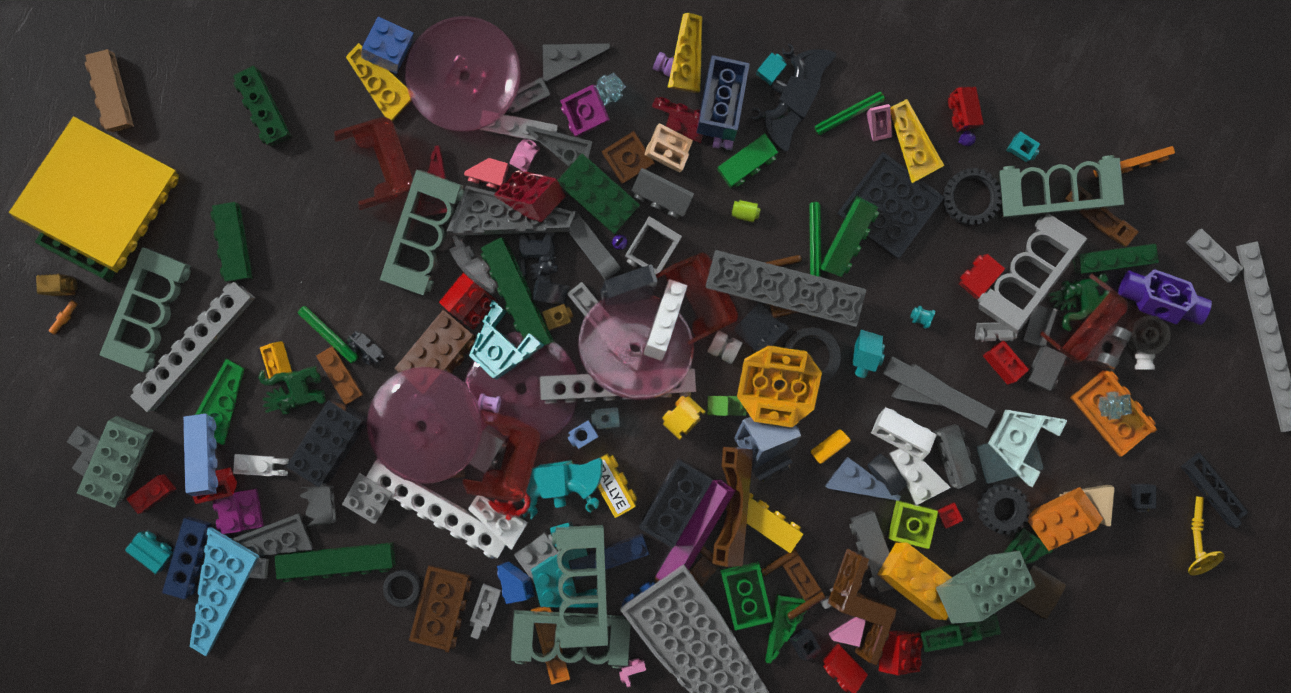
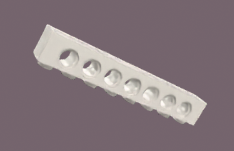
(448, 508)

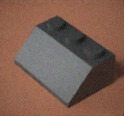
(662, 194)
(955, 456)

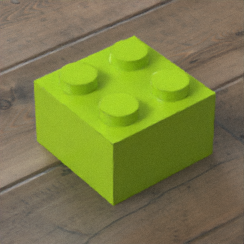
(912, 524)

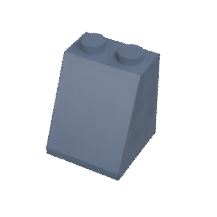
(766, 440)

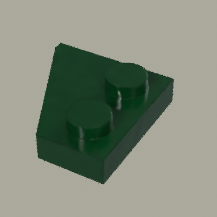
(1028, 545)

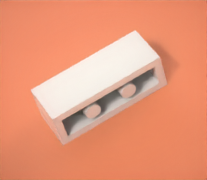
(903, 433)

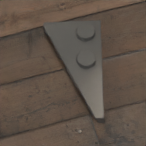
(563, 57)
(562, 146)

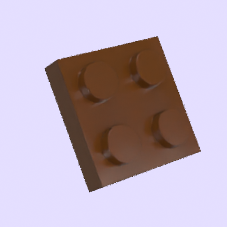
(627, 157)

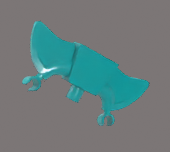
(561, 479)

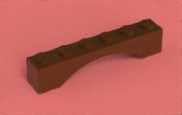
(731, 541)

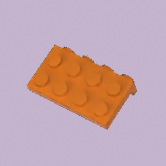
(1119, 433)

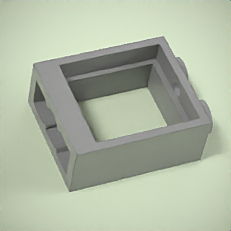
(663, 230)

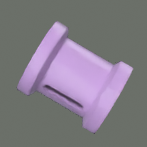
(489, 403)

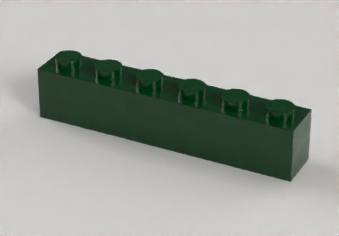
(515, 291)
(335, 560)

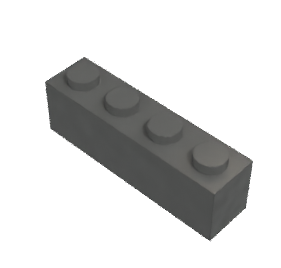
(872, 545)

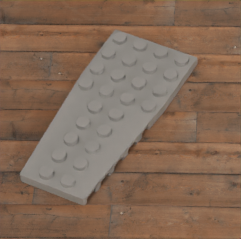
(691, 637)

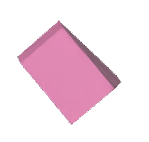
(880, 122)
(849, 632)

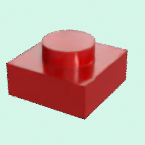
(949, 515)

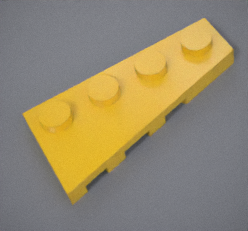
(687, 59)
(382, 85)
(915, 144)

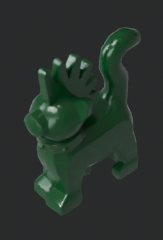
(1087, 294)
(298, 386)

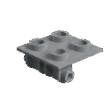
(367, 498)

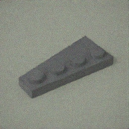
(278, 537)

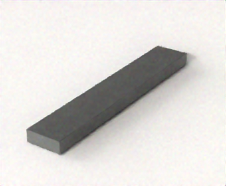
(939, 392)

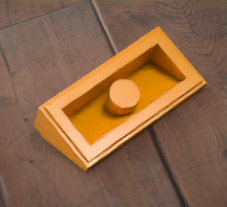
(275, 358)
(830, 446)

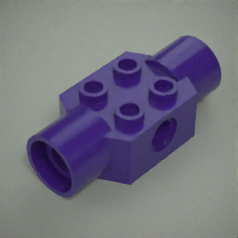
(1165, 297)

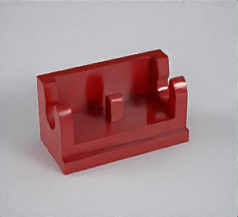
(1005, 362)

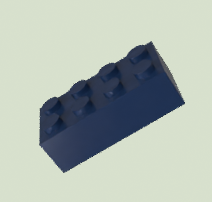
(723, 98)

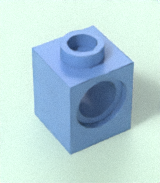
(591, 432)

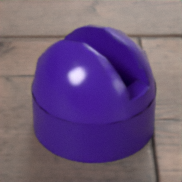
(967, 138)
(623, 244)

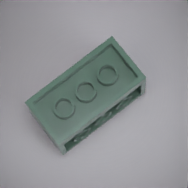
(115, 461)
(985, 587)

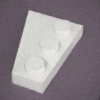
(921, 479)
(506, 530)

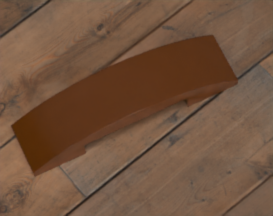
(1104, 220)

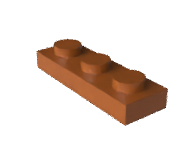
(339, 375)

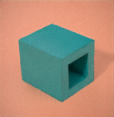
(771, 68)

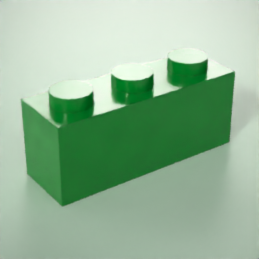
(748, 161)

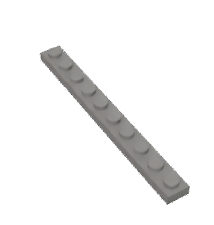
(1267, 331)

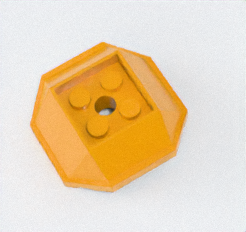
(784, 403)

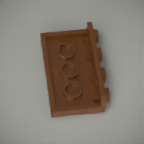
(440, 346)
(440, 608)

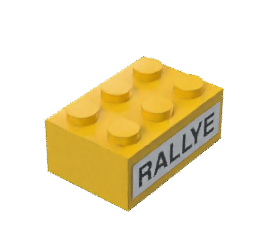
(614, 487)

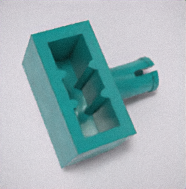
(868, 353)

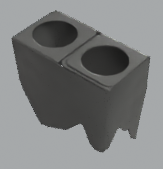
(321, 505)

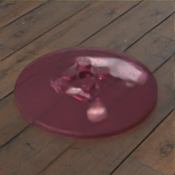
(445, 53)
(607, 355)
(528, 407)
(450, 418)

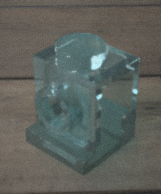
(613, 416)

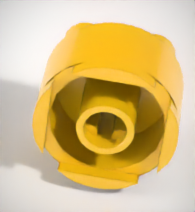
(683, 417)

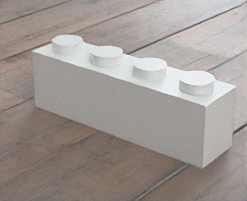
(665, 320)

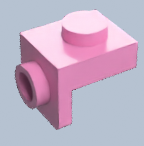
(524, 154)
(634, 666)

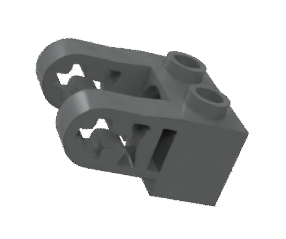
(1117, 340)

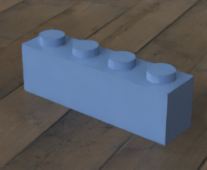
(200, 455)

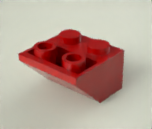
(965, 109)
(467, 301)
(901, 653)
(845, 668)

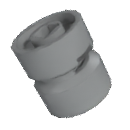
(724, 347)

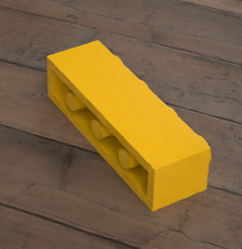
(772, 524)

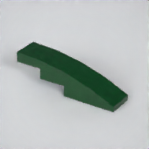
(959, 633)

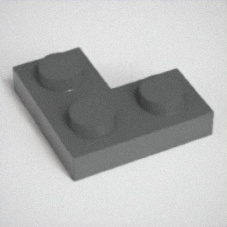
(87, 444)

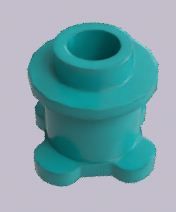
(922, 316)

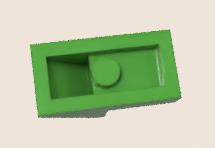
(725, 406)

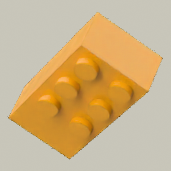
(915, 578)

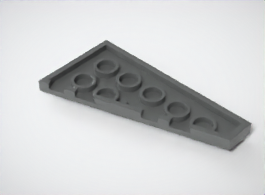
(484, 214)

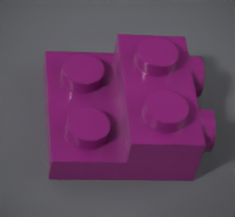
(584, 110)
(238, 512)

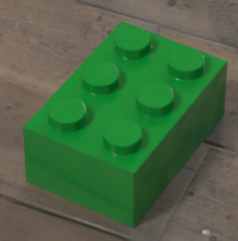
(746, 595)

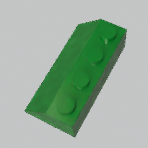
(849, 236)

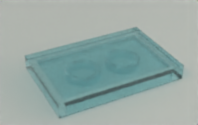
(997, 469)

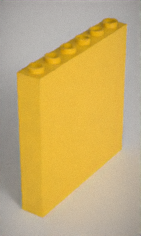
(95, 194)

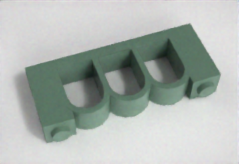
(1109, 180)
(404, 276)
(125, 353)
(582, 633)
(522, 637)

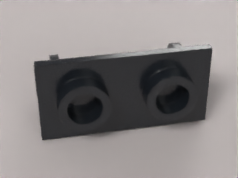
(359, 344)

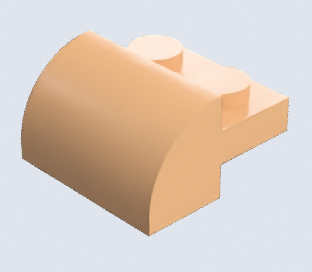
(669, 148)

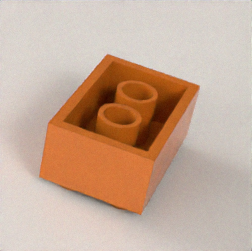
(1064, 519)

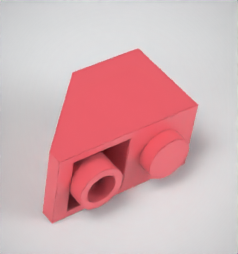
(489, 171)

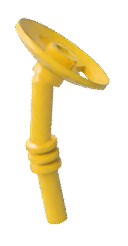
(1204, 560)

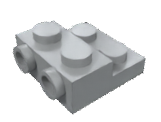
(536, 552)

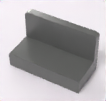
(1039, 322)

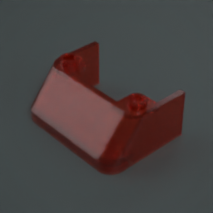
(383, 137)
(711, 307)
(1095, 326)
(517, 464)

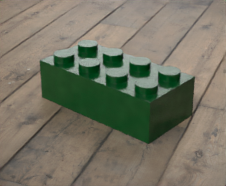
(597, 193)

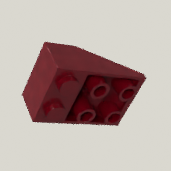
(531, 194)

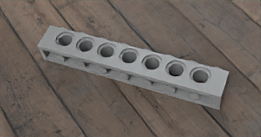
(548, 384)
(142, 393)

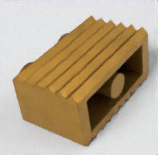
(56, 284)

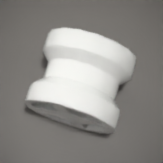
(1145, 361)

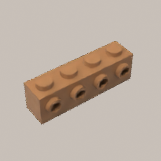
(108, 90)

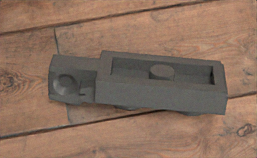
(529, 95)

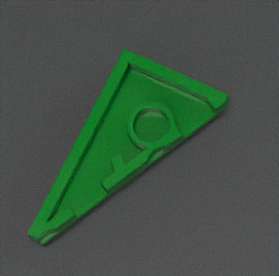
(782, 626)

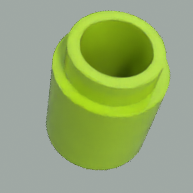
(745, 211)

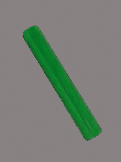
(849, 113)
(815, 239)
(328, 334)

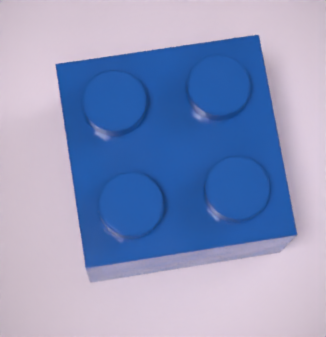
(387, 45)

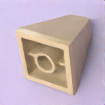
(1102, 500)

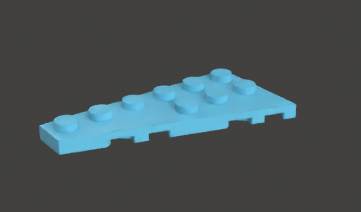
(221, 582)

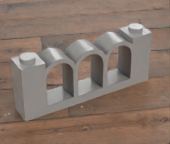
(1057, 234)

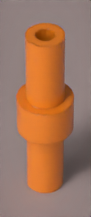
(63, 317)

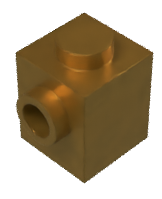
(557, 316)

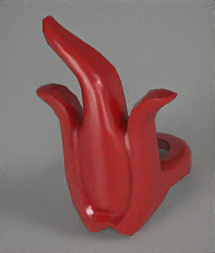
(509, 509)

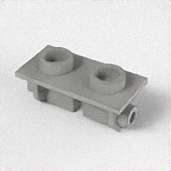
(993, 331)

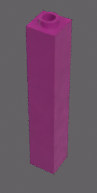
(698, 528)

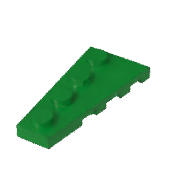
(222, 398)

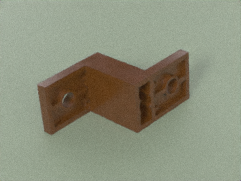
(876, 613)

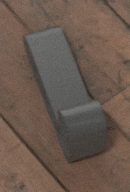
(593, 248)

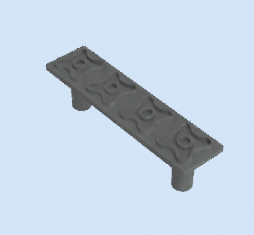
(785, 288)

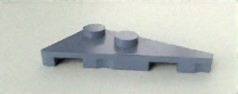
(855, 479)

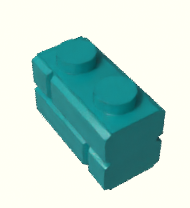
(150, 551)

